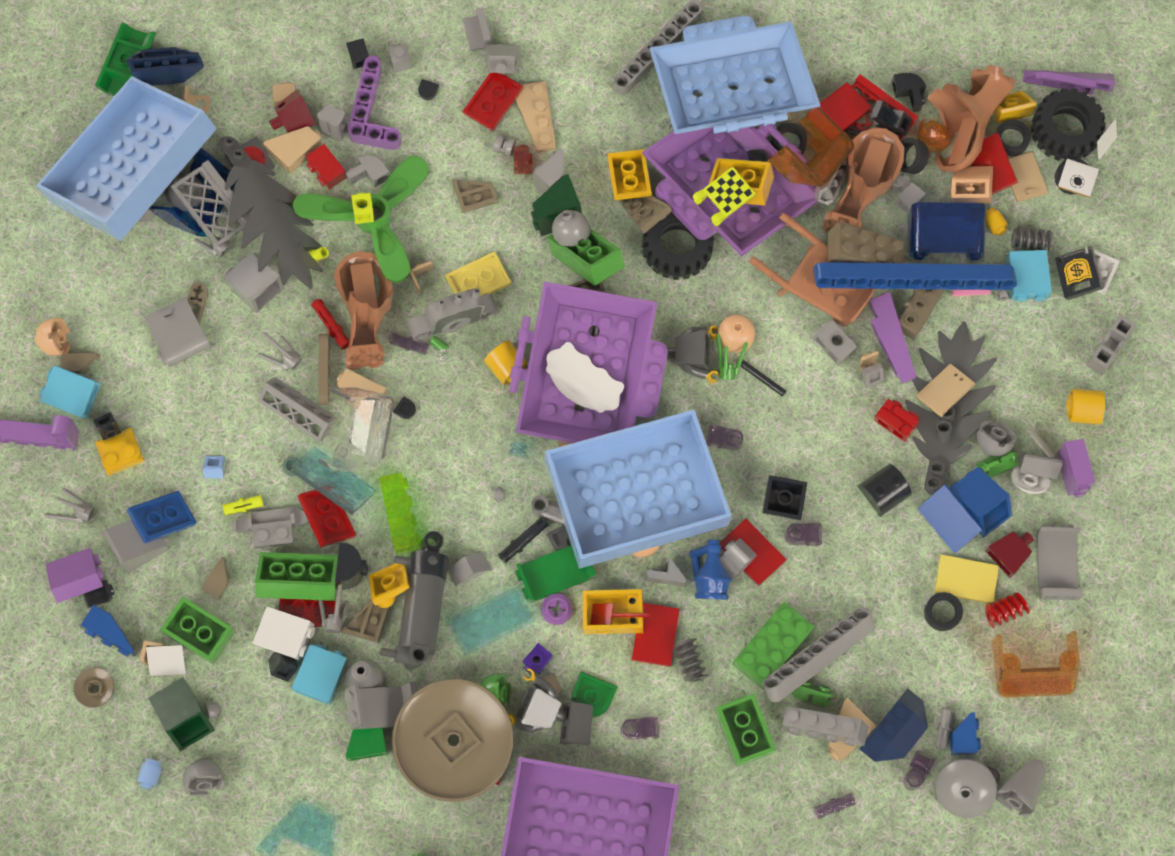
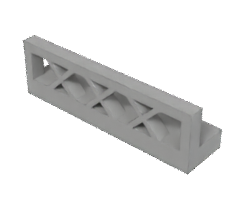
(299, 403)

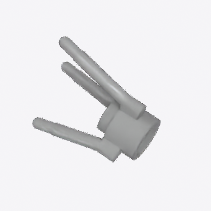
(225, 247)
(291, 358)
(83, 510)
(334, 622)

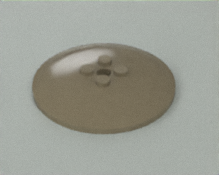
(423, 744)

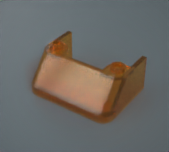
(831, 150)
(1035, 682)

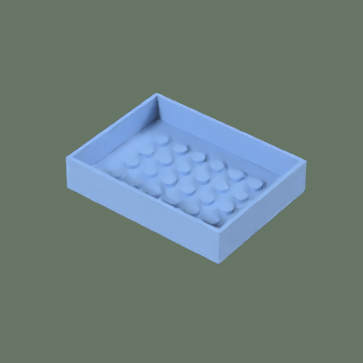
(126, 157)
(637, 488)

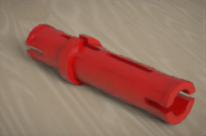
(334, 329)

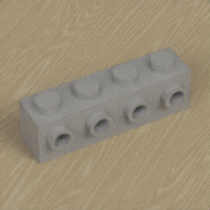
(825, 726)

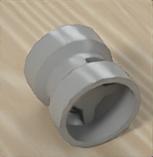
(504, 145)

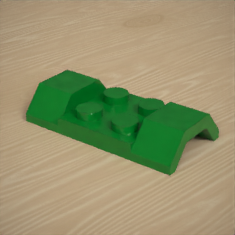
(115, 68)

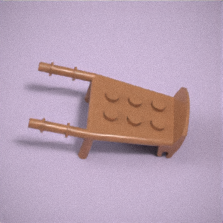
(840, 303)

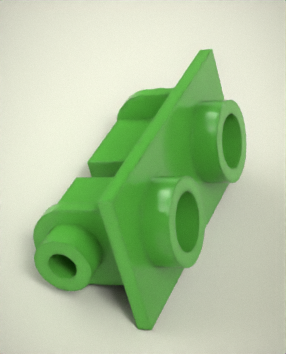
(998, 464)
(820, 694)

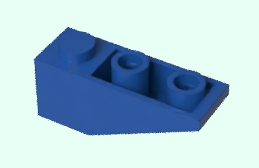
(103, 625)

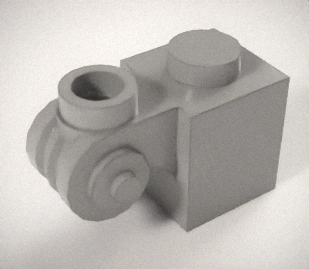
(909, 192)

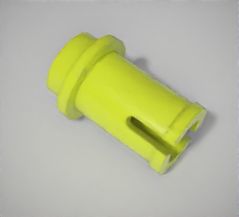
(319, 254)

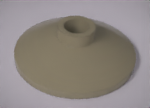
(90, 678)

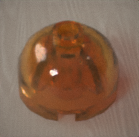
(934, 135)

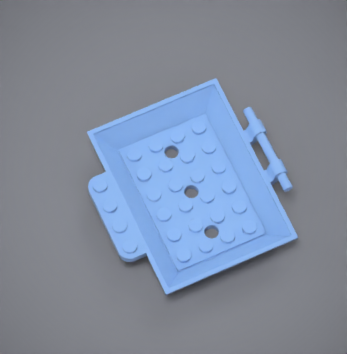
(736, 55)

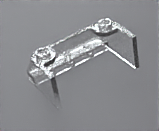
(367, 434)

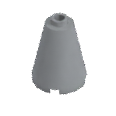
(365, 675)
(1023, 788)

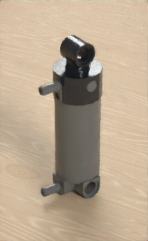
(422, 603)

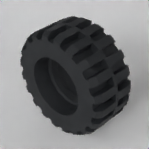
(1070, 103)
(671, 263)

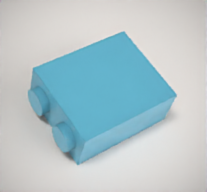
(1031, 275)
(70, 391)
(320, 673)

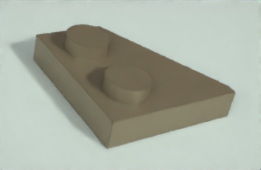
(474, 194)
(367, 623)

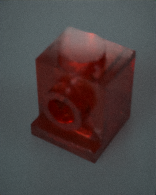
(522, 160)

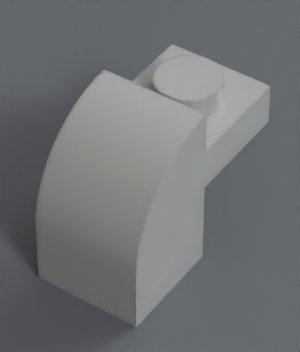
(369, 167)

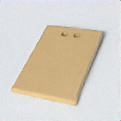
(1028, 176)
(945, 390)

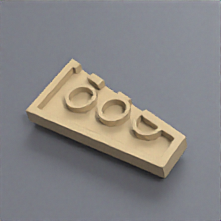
(536, 114)

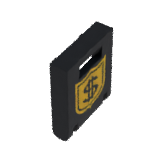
(1076, 269)

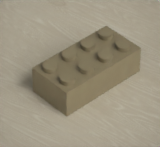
(860, 245)

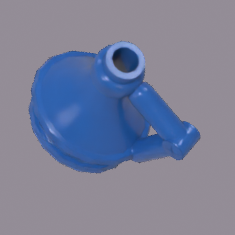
(711, 579)

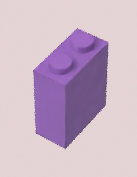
(1076, 468)
(74, 575)

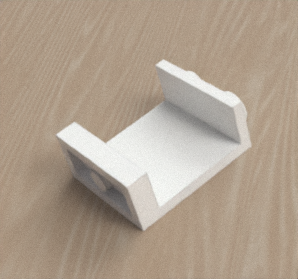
(284, 633)

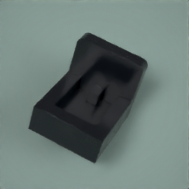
(107, 426)
(99, 595)

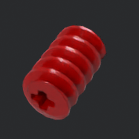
(1006, 608)

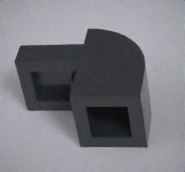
(910, 85)
(892, 120)

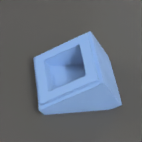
(214, 467)

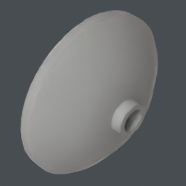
(969, 776)

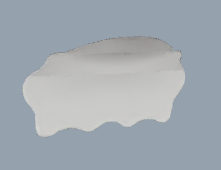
(582, 381)

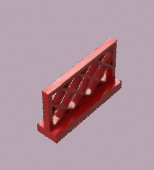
(875, 93)

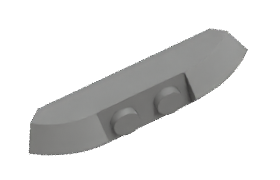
(827, 193)

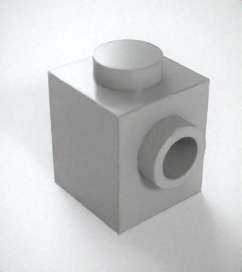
(400, 57)

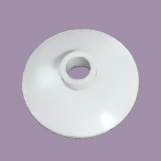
(1030, 483)

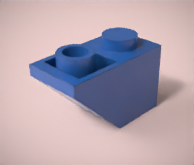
(964, 738)

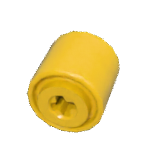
(502, 360)
(1085, 406)

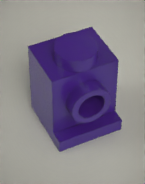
(545, 658)

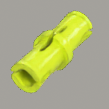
(231, 508)

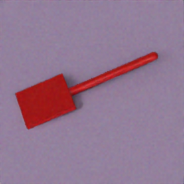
(603, 613)

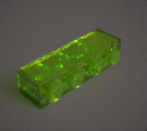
(398, 513)

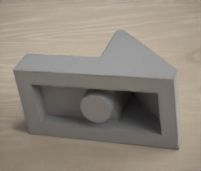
(671, 577)

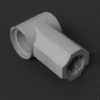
(550, 511)

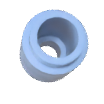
(149, 774)

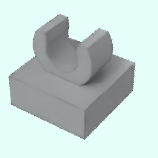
(872, 374)

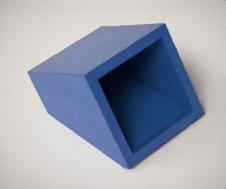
(984, 499)

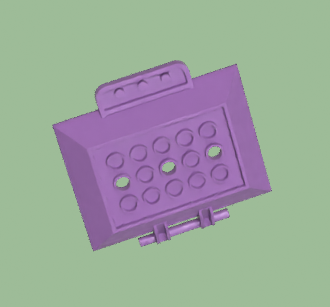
(685, 173)
(620, 348)

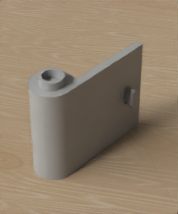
(177, 332)

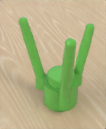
(727, 369)

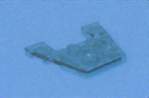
(304, 827)

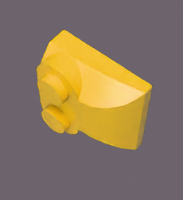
(119, 452)
(388, 584)

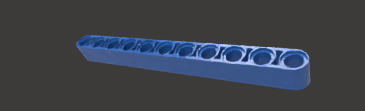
(914, 276)

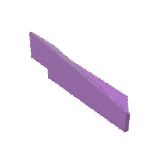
(1078, 80)
(890, 336)

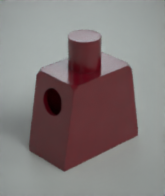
(292, 113)
(1010, 552)

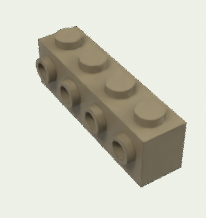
(918, 310)

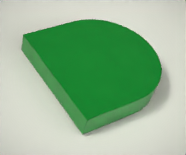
(593, 692)

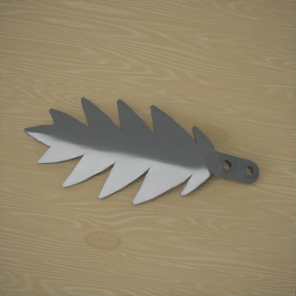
(263, 195)
(952, 429)

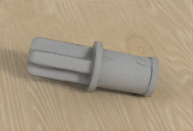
(944, 728)

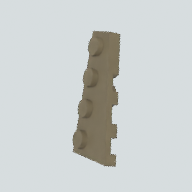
(646, 211)

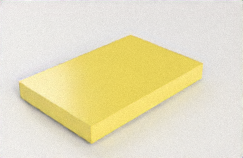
(482, 274)
(966, 579)

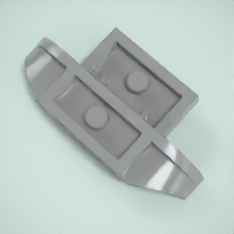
(271, 526)

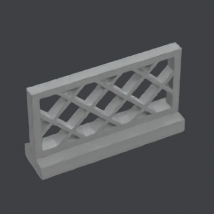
(216, 184)

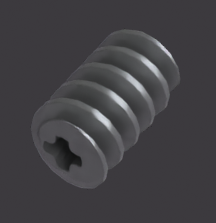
(1032, 238)
(689, 661)

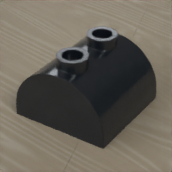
(885, 489)
(784, 497)
(350, 566)

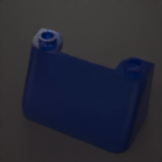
(946, 229)

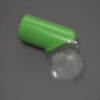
(442, 349)

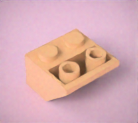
(972, 185)

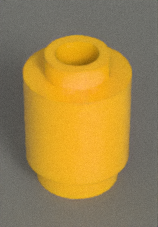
(996, 222)

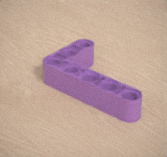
(366, 107)
(60, 434)

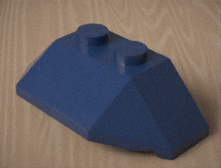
(164, 65)
(897, 730)

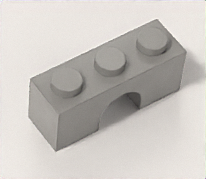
(1111, 345)

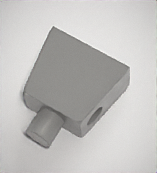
(502, 58)

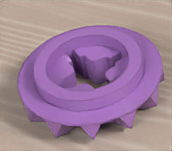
(551, 602)

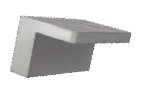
(477, 30)
(1040, 466)

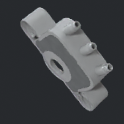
(462, 307)

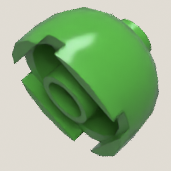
(498, 686)

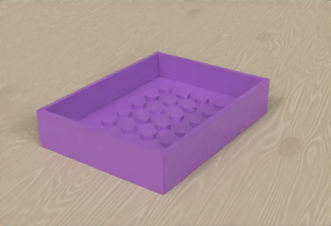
(587, 813)

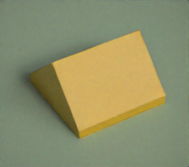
(1014, 107)

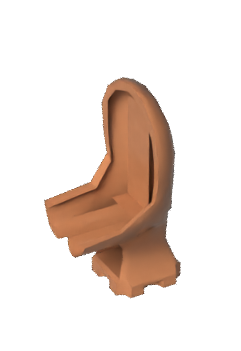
(969, 113)
(871, 173)
(366, 311)

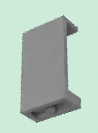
(1058, 562)
(376, 706)

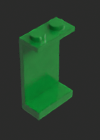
(552, 574)

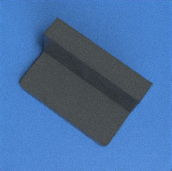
(577, 724)

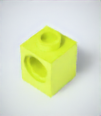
(365, 214)

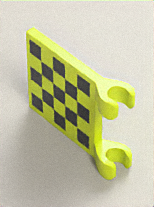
(727, 193)

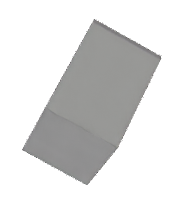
(469, 568)

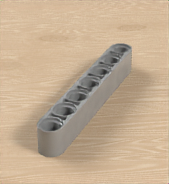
(661, 38)
(818, 654)

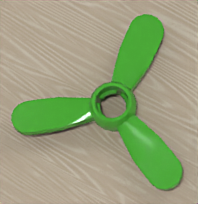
(387, 247)

